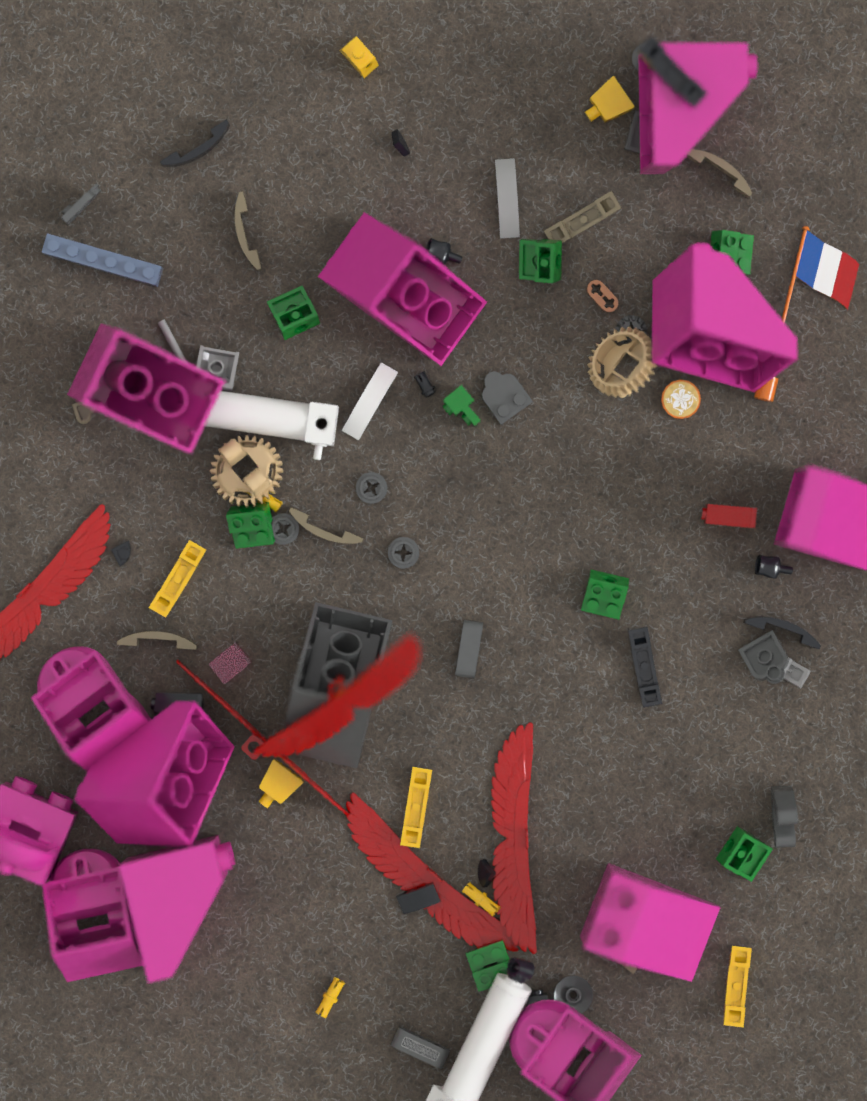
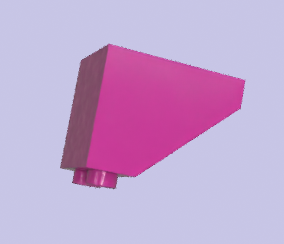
(670, 124)
(402, 288)
(717, 322)
(146, 388)
(825, 517)
(158, 779)
(170, 897)
(648, 924)

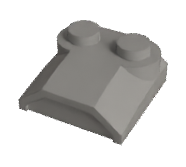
(220, 364)

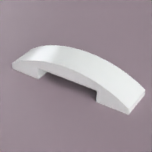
(369, 401)

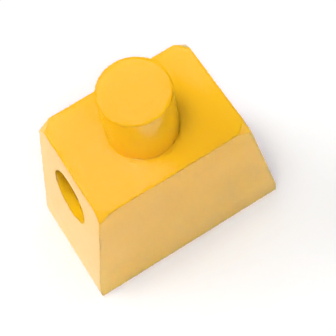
(359, 57)
(609, 102)
(278, 783)

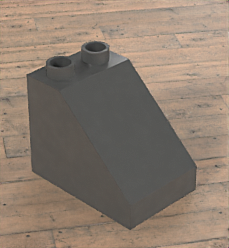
(335, 647)

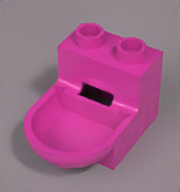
(73, 685)
(32, 830)
(84, 887)
(550, 1039)

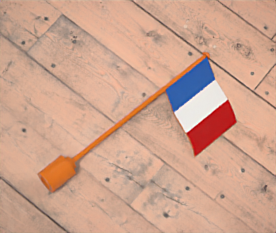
(824, 271)

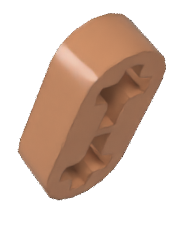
(598, 299)

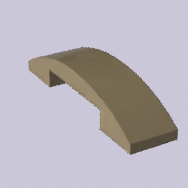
(740, 185)
(241, 208)
(584, 218)
(301, 518)
(182, 642)

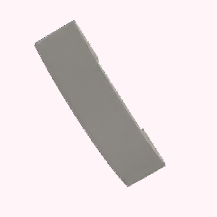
(507, 198)

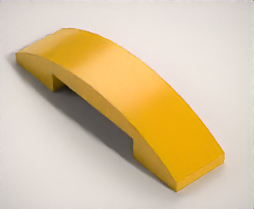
(177, 579)
(416, 807)
(736, 986)

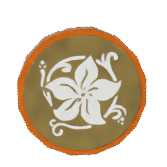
(680, 399)

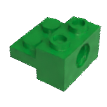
(736, 246)
(540, 260)
(293, 312)
(459, 402)
(251, 525)
(605, 594)
(744, 854)
(484, 956)

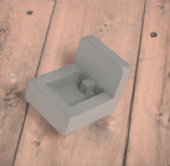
(796, 673)

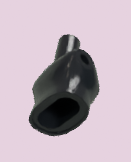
(442, 251)
(770, 566)

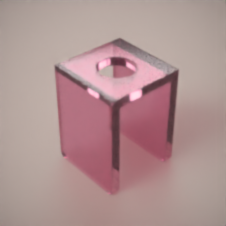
(230, 663)

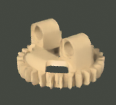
(610, 355)
(255, 483)

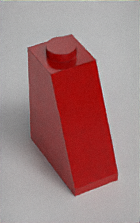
(729, 516)

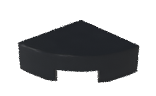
(399, 143)
(122, 552)
(485, 873)

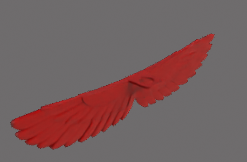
(58, 578)
(365, 691)
(259, 738)
(511, 820)
(410, 873)

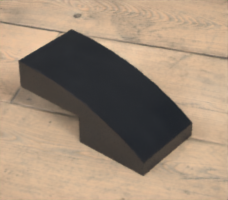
(418, 898)

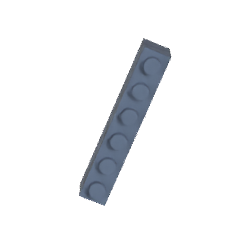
(102, 260)

